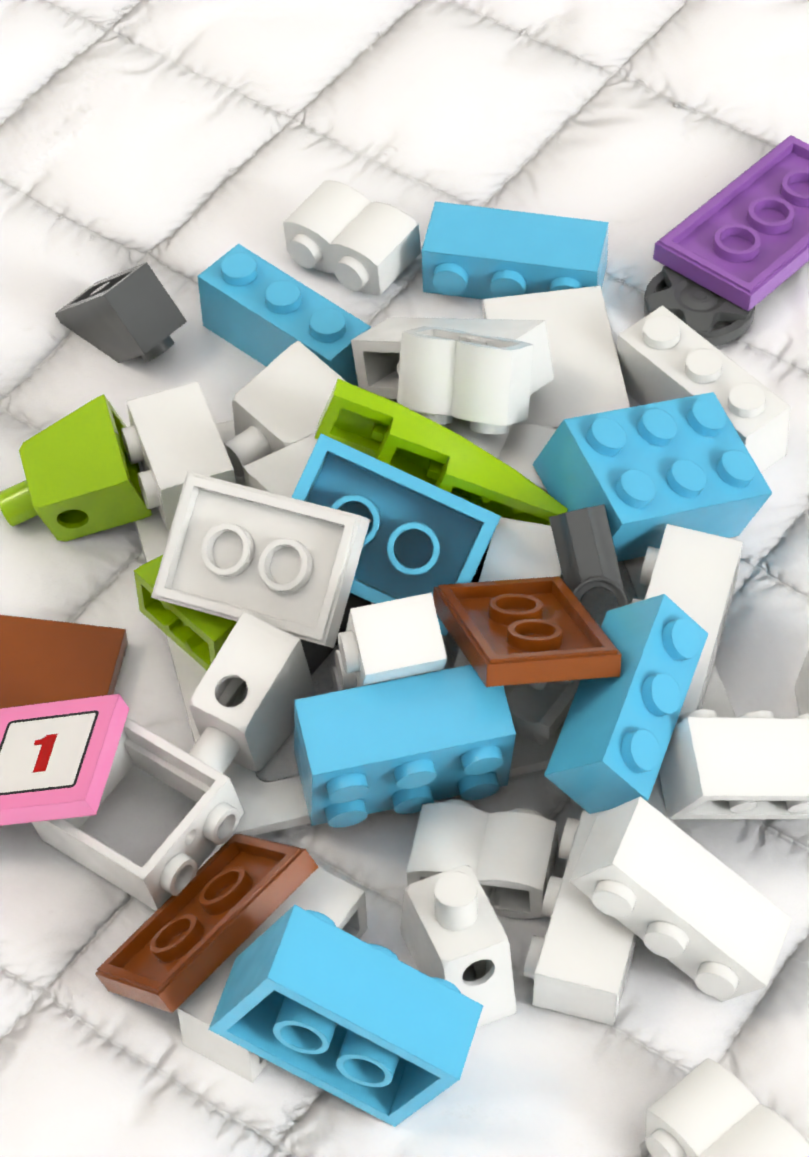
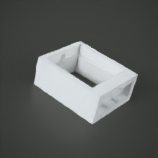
(186, 848)

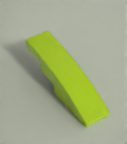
(432, 454)

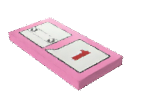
(57, 757)

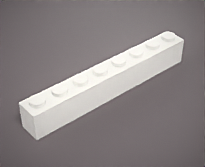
(585, 952)

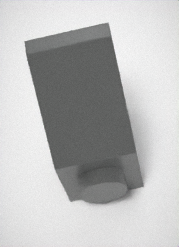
(125, 315)

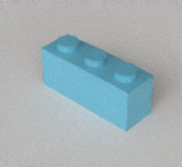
(510, 252)
(269, 310)
(625, 723)

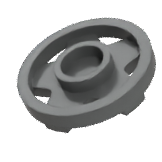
(697, 307)

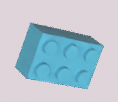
(655, 468)
(414, 531)
(402, 745)
(347, 1016)

